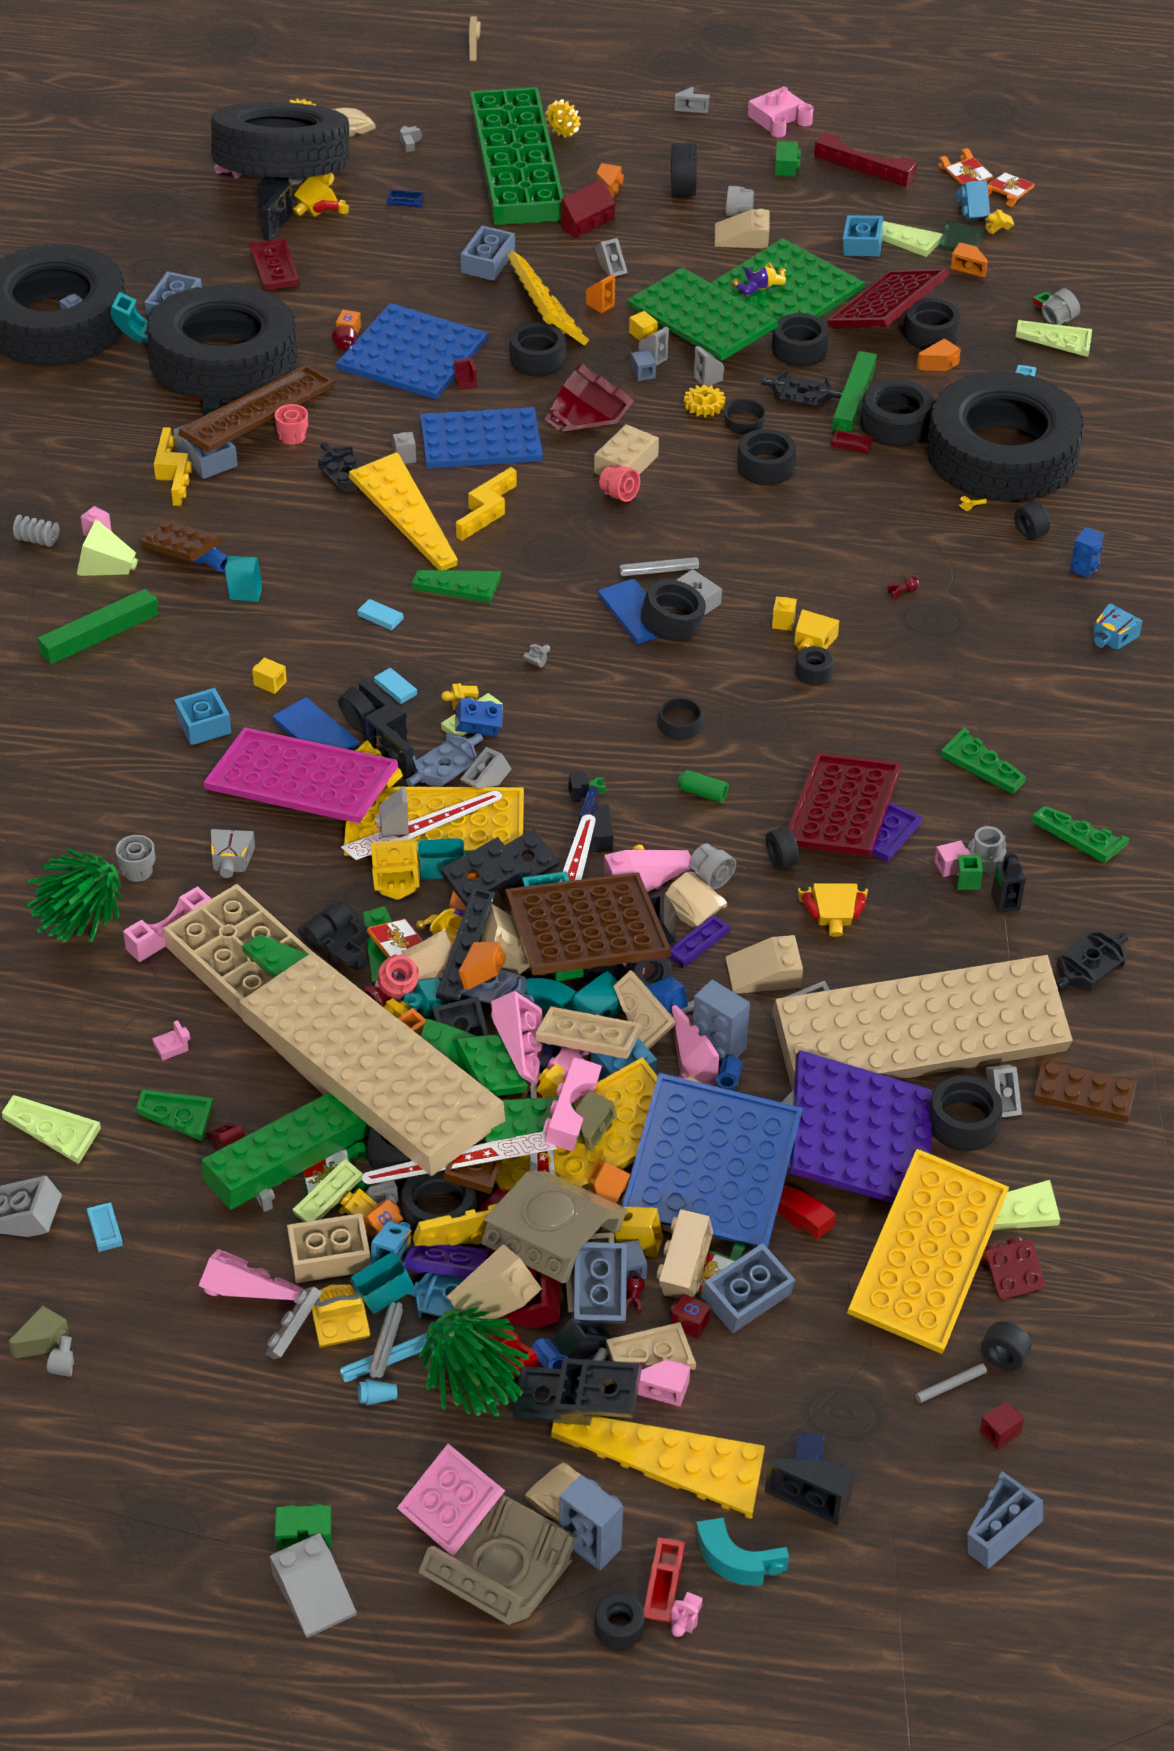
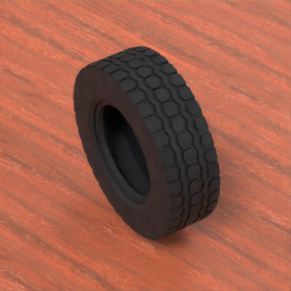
(280, 139)
(215, 313)
(65, 333)
(997, 469)

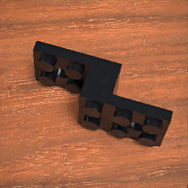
(274, 204)
(388, 729)
(500, 865)
(578, 1391)

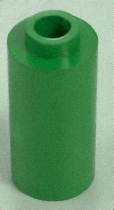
(703, 786)

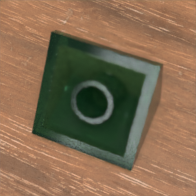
(959, 232)

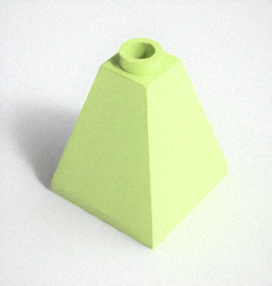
(105, 554)

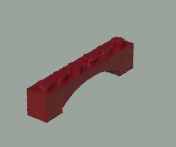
(898, 171)

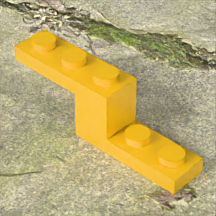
(172, 466)
(486, 503)

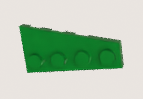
(1079, 834)
(376, 956)

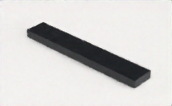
(468, 933)

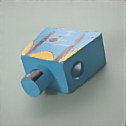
(1116, 628)
(392, 1239)

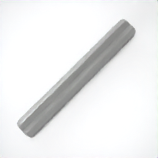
(659, 566)
(386, 1340)

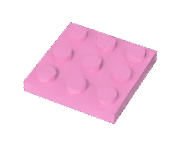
(450, 1499)

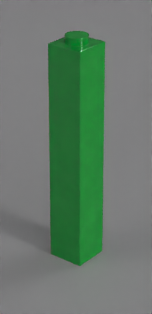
(851, 398)
(98, 626)

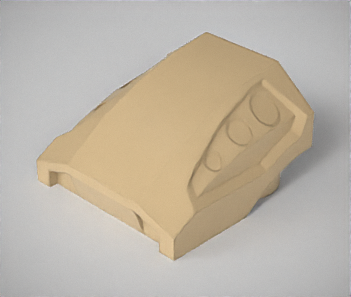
(358, 121)
(694, 899)
(430, 955)
(546, 1492)

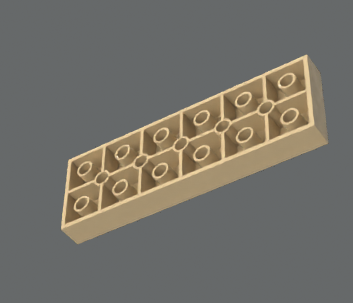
(212, 942)
(930, 1020)
(373, 1063)

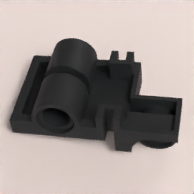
(338, 934)

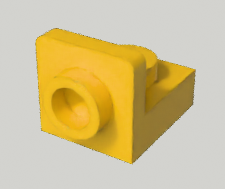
(356, 1203)

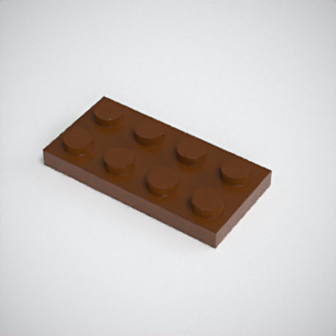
(179, 541)
(1085, 1091)

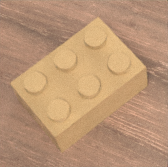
(627, 448)
(328, 1247)
(685, 1254)

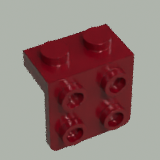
(1014, 1267)

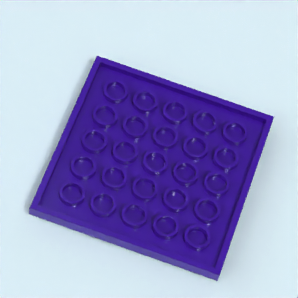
(857, 1126)

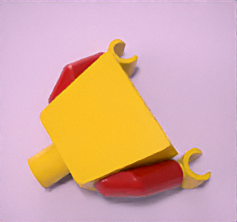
(317, 197)
(834, 905)

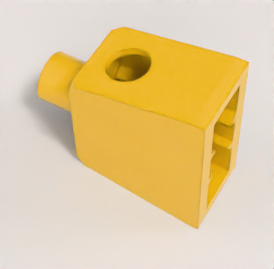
(815, 630)
(641, 1225)

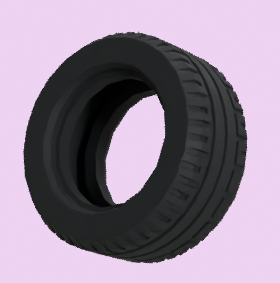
(897, 396)

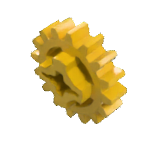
(563, 118)
(704, 400)

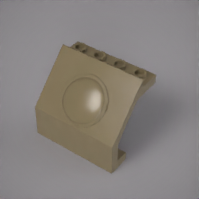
(549, 1222)
(504, 1561)

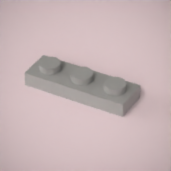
(292, 1322)

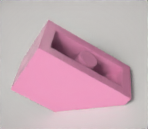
(665, 1382)

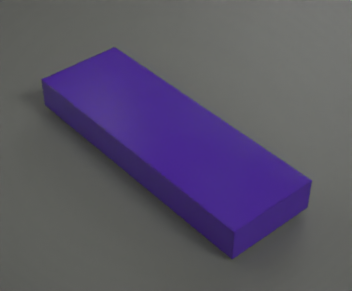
(698, 941)

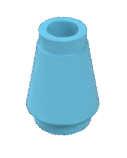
(375, 1392)

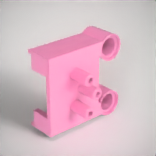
(778, 109)

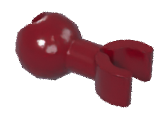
(910, 584)
(634, 1287)

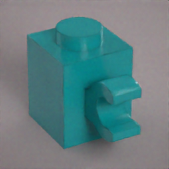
(424, 996)

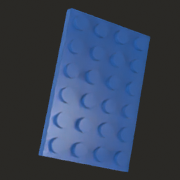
(481, 437)

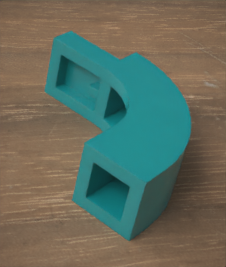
(128, 319)
(550, 993)
(733, 1562)

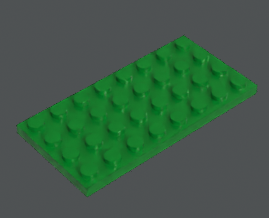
(703, 313)

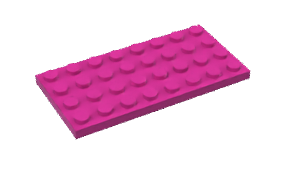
(301, 775)

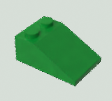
(444, 1039)

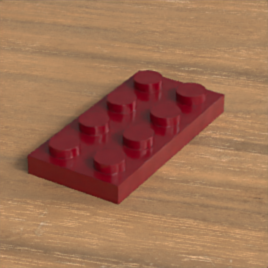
(274, 264)

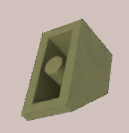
(597, 1117)
(39, 1334)

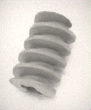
(35, 531)

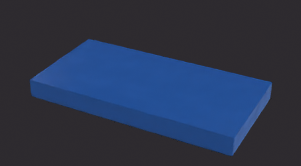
(625, 604)
(310, 723)

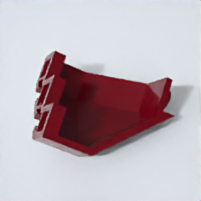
(587, 402)

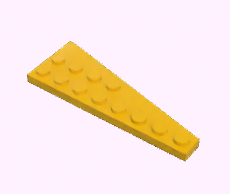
(548, 306)
(398, 497)
(699, 1463)

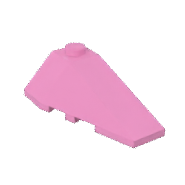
(653, 865)
(517, 1023)
(694, 1052)
(230, 1276)

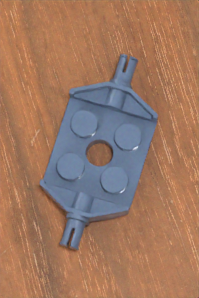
(455, 751)
(498, 986)

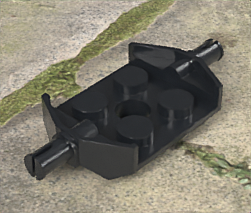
(789, 389)
(336, 465)
(1083, 971)

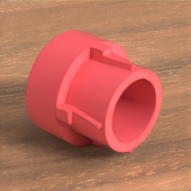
(291, 423)
(620, 482)
(397, 964)

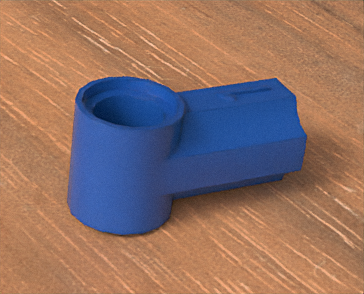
(214, 559)
(729, 1073)
(547, 1354)

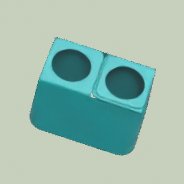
(243, 578)
(437, 854)
(598, 997)
(372, 1278)

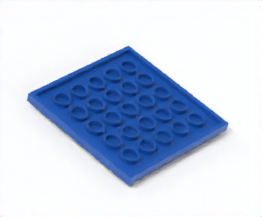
(411, 350)
(714, 1157)

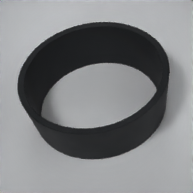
(744, 405)
(353, 700)
(679, 731)

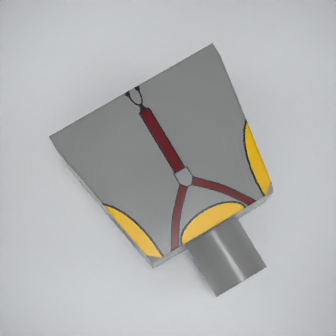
(231, 850)

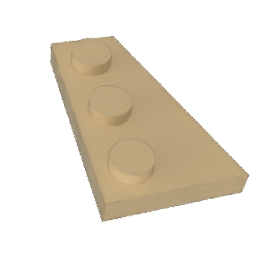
(474, 34)
(643, 1008)
(652, 1347)

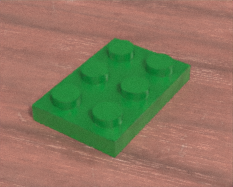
(491, 1064)

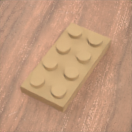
(588, 1032)

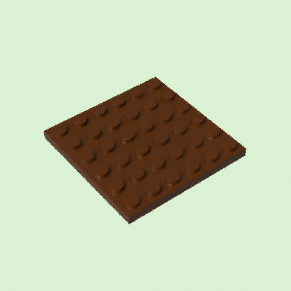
(587, 923)

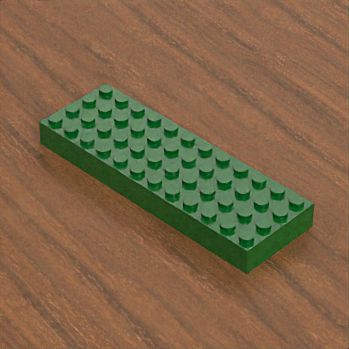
(516, 156)

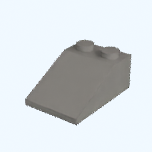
(28, 1206)
(312, 1585)

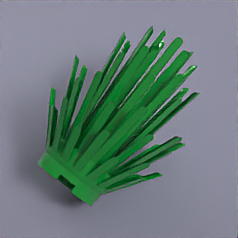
(76, 893)
(461, 1345)

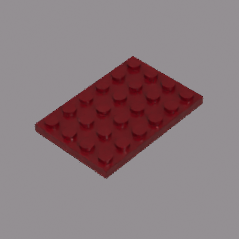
(887, 298)
(844, 803)

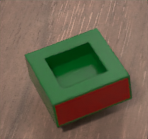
(1039, 299)

